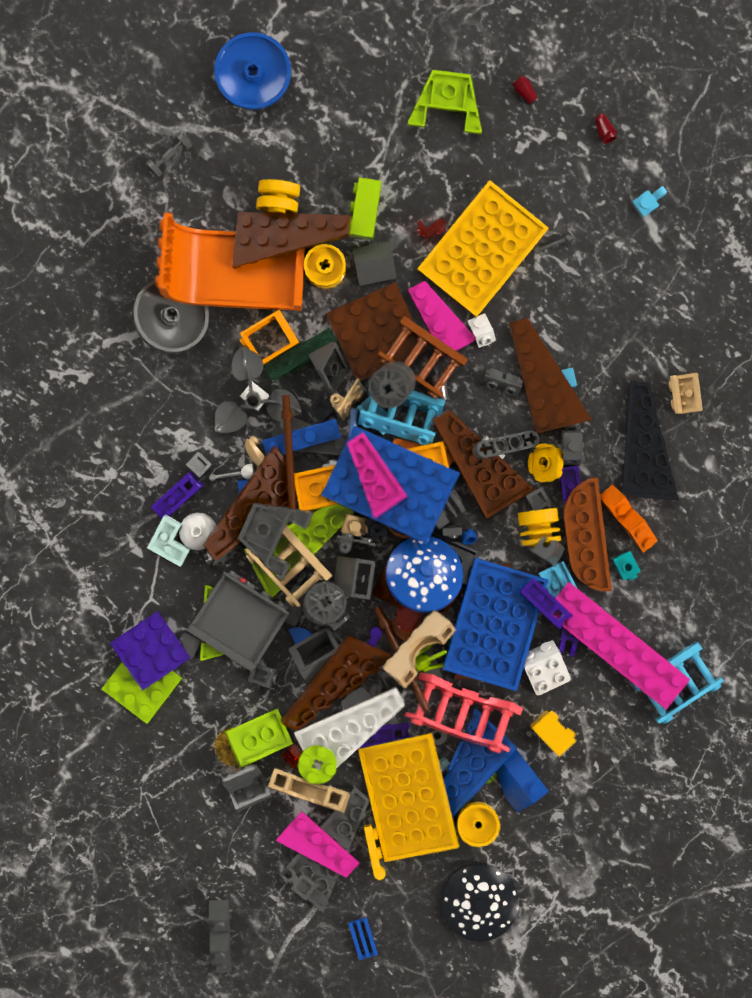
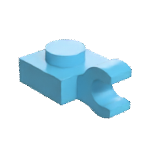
(648, 202)

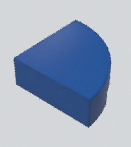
(299, 634)

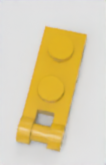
(375, 852)

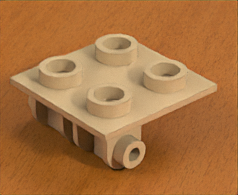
(343, 405)

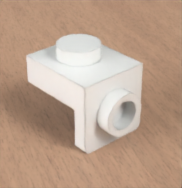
(482, 330)

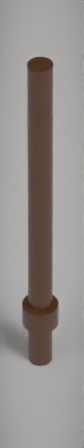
(286, 415)
(385, 626)

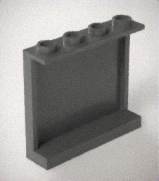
(239, 620)

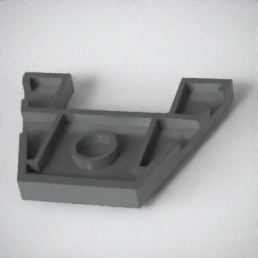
(264, 529)

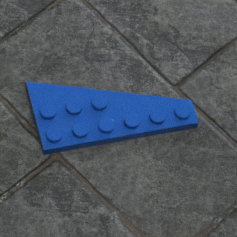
(473, 765)

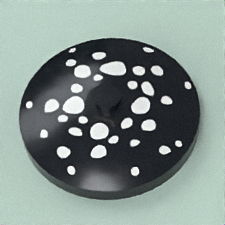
(479, 902)

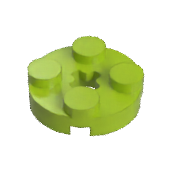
(315, 775)

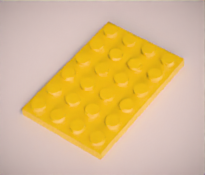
(483, 248)
(408, 797)

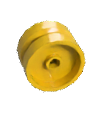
(278, 196)
(322, 255)
(470, 815)

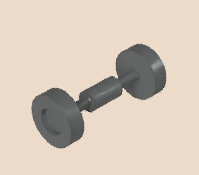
(168, 154)

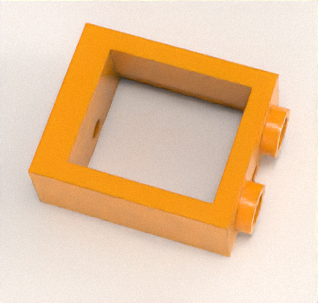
(284, 326)

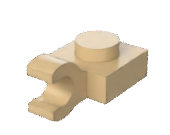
(354, 525)

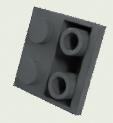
(354, 576)

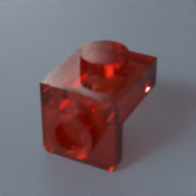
(435, 229)

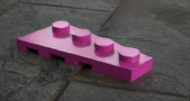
(440, 318)
(378, 482)
(313, 842)

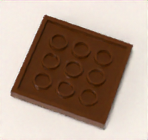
(371, 327)

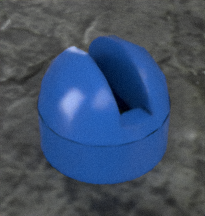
(468, 537)

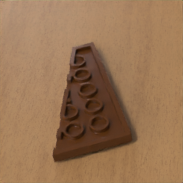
(278, 234)
(547, 389)
(337, 678)

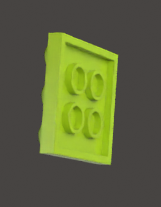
(141, 703)

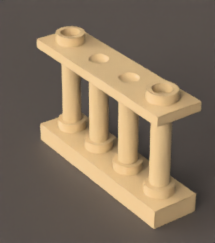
(307, 559)

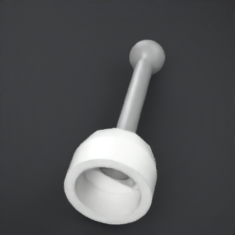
(246, 472)

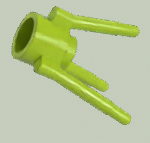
(422, 661)

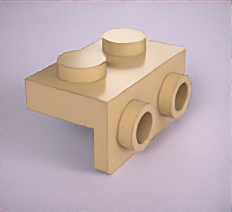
(685, 393)

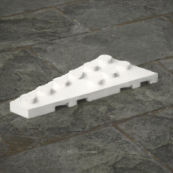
(351, 727)

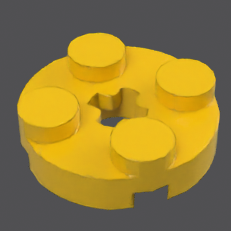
(554, 465)

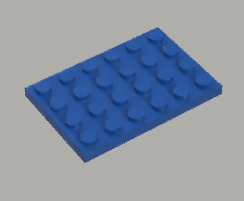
(421, 479)
(493, 625)

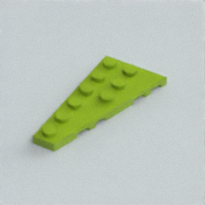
(320, 529)

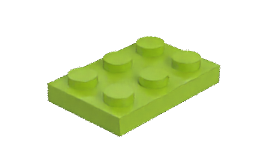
(258, 738)

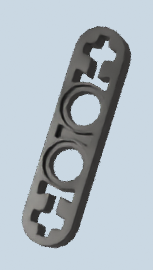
(505, 442)

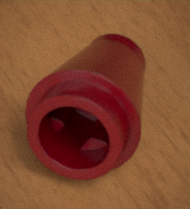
(525, 89)
(606, 130)

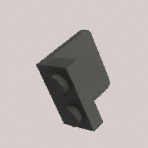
(247, 787)

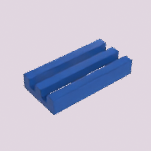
(367, 954)

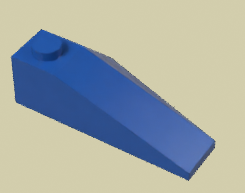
(520, 782)

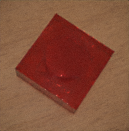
(292, 755)

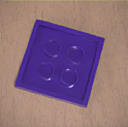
(150, 651)

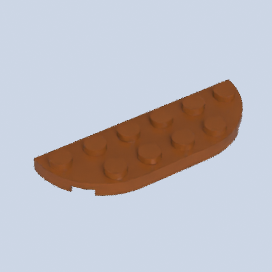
(587, 536)

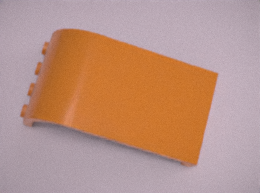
(200, 272)

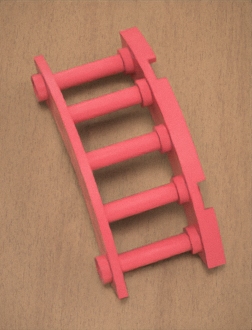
(468, 698)

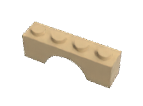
(433, 630)
(314, 793)

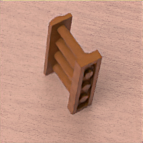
(440, 349)

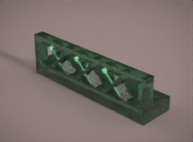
(298, 356)

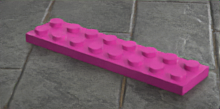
(620, 647)

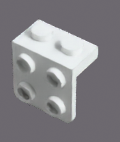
(546, 668)

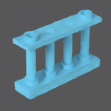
(415, 401)
(692, 653)

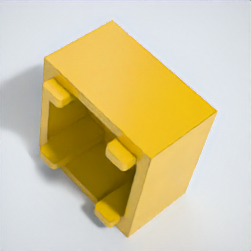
(553, 732)

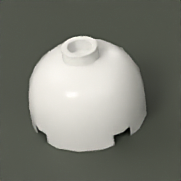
(196, 530)

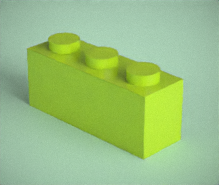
(365, 208)

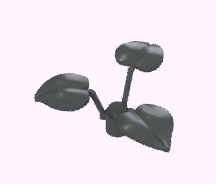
(230, 416)

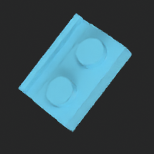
(557, 578)

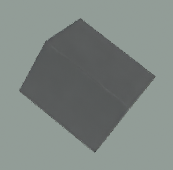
(374, 263)
(329, 366)

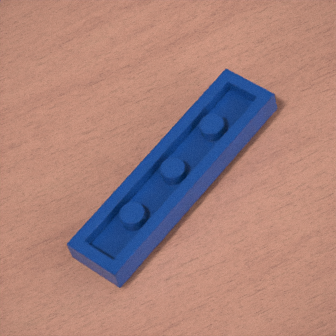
(305, 436)

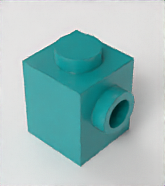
(626, 566)

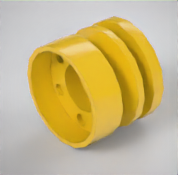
(539, 526)

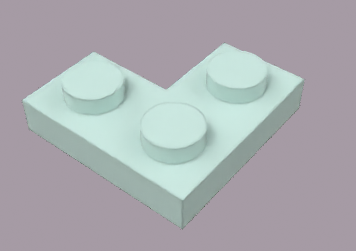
(164, 543)

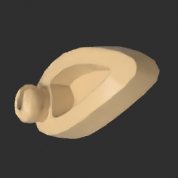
(253, 451)

